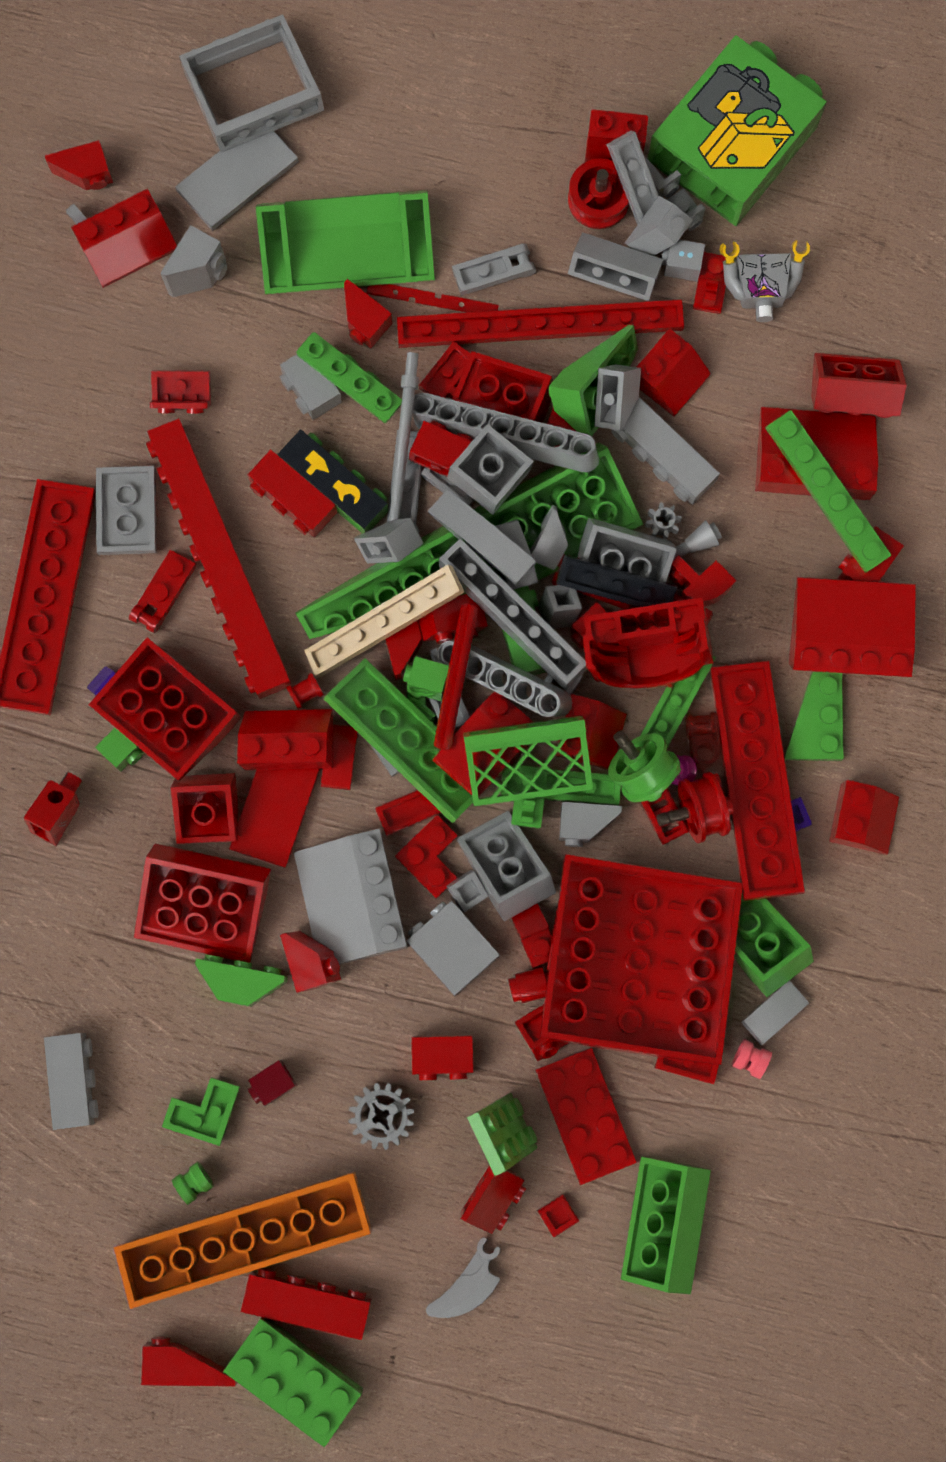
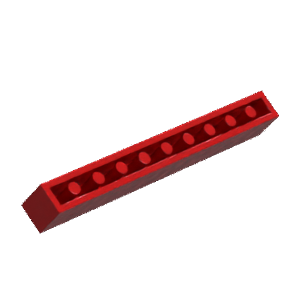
(218, 558)

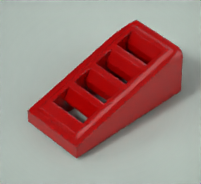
(669, 806)

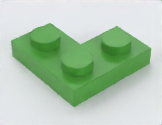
(204, 1121)

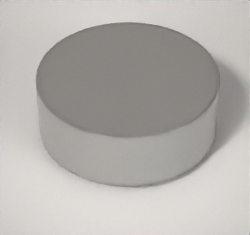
(75, 214)

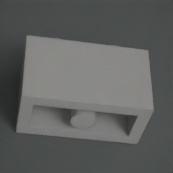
(313, 390)

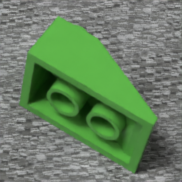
(769, 946)

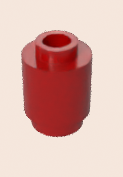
(528, 985)

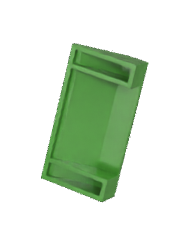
(344, 238)

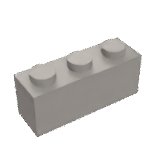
(615, 266)
(70, 1080)

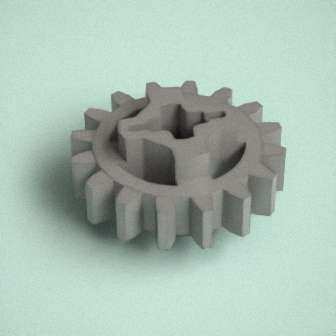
(391, 1134)

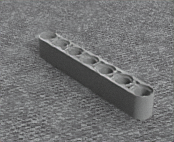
(517, 431)

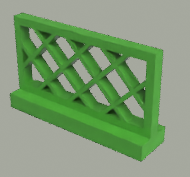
(527, 734)

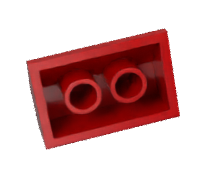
(124, 238)
(857, 385)
(286, 739)

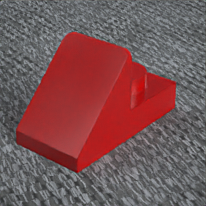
(533, 934)

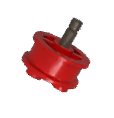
(597, 194)
(701, 807)

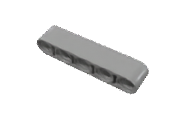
(516, 681)

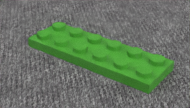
(398, 734)

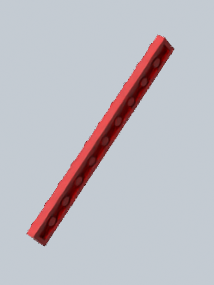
(539, 323)

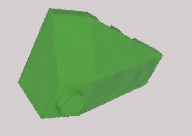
(576, 385)

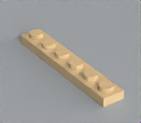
(384, 620)

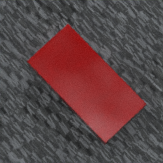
(405, 812)

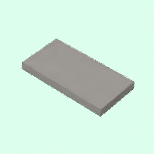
(235, 177)

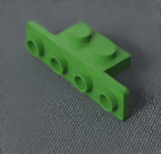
(349, 377)

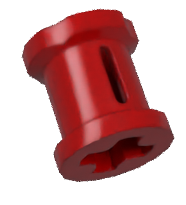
(304, 691)

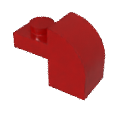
(710, 585)

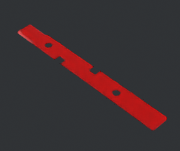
(428, 298)

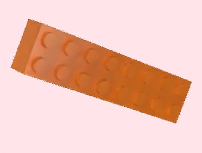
(242, 1239)

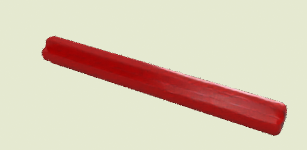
(455, 676)

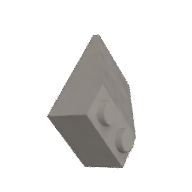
(507, 866)

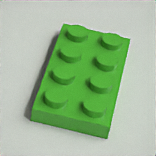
(503, 1133)

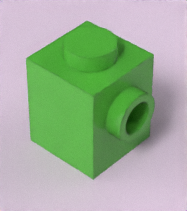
(119, 750)

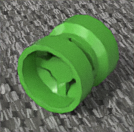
(192, 1183)

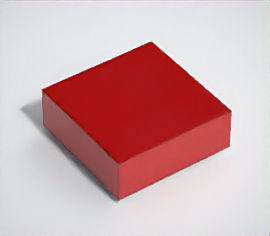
(558, 1215)

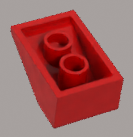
(504, 387)
(492, 713)
(491, 1199)

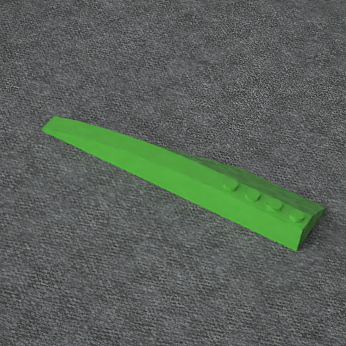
(576, 495)

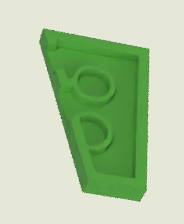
(819, 722)

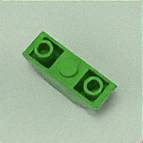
(239, 982)

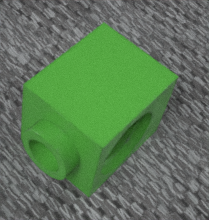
(426, 678)

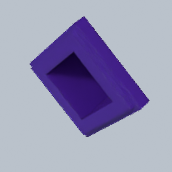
(100, 680)

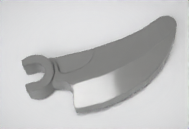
(470, 1288)

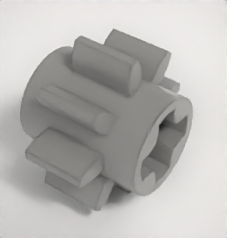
(668, 515)

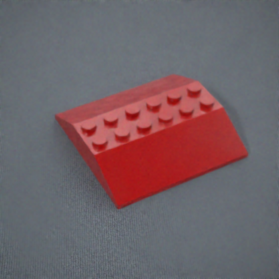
(641, 960)

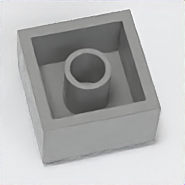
(490, 469)

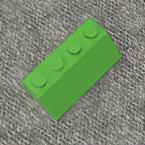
(665, 1225)

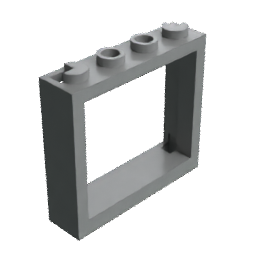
(265, 118)

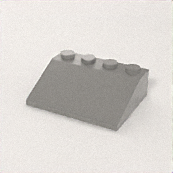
(351, 897)

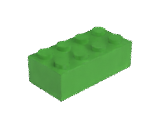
(294, 1380)

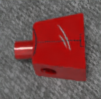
(48, 817)

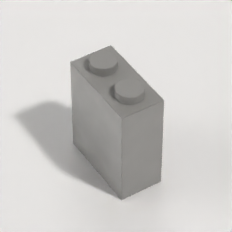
(452, 947)

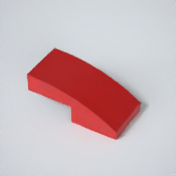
(343, 759)

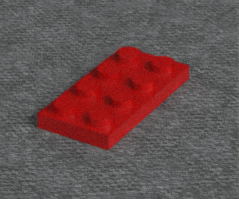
(585, 1116)

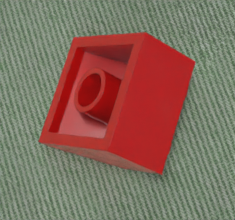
(672, 372)
(601, 725)
(205, 808)
(864, 817)

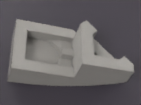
(551, 541)

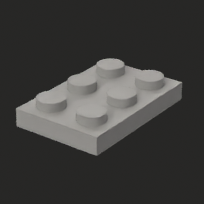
(126, 510)

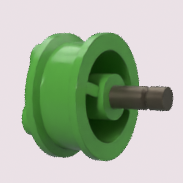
(643, 766)

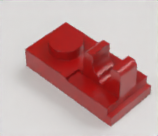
(710, 284)

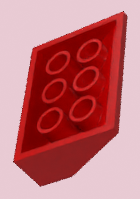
(843, 440)
(853, 627)
(164, 710)
(201, 902)

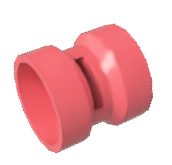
(752, 1059)

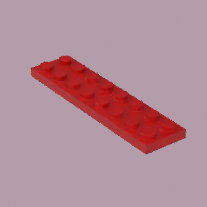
(44, 595)
(757, 781)

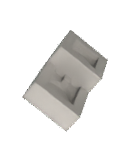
(775, 1012)

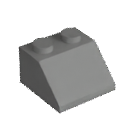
(194, 264)

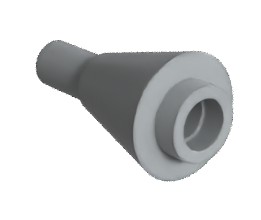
(702, 538)

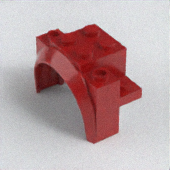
(649, 643)

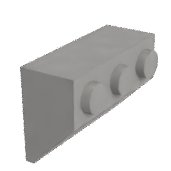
(626, 549)

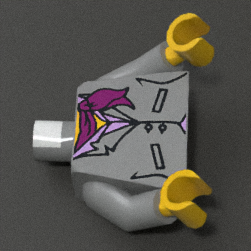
(763, 279)

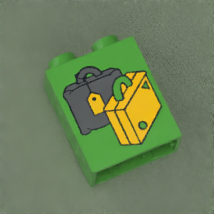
(737, 128)

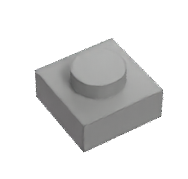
(467, 891)

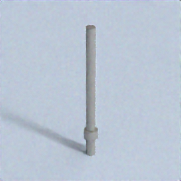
(409, 383)

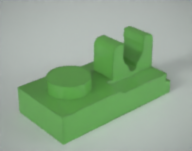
(529, 811)

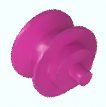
(688, 769)

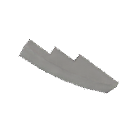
(482, 537)

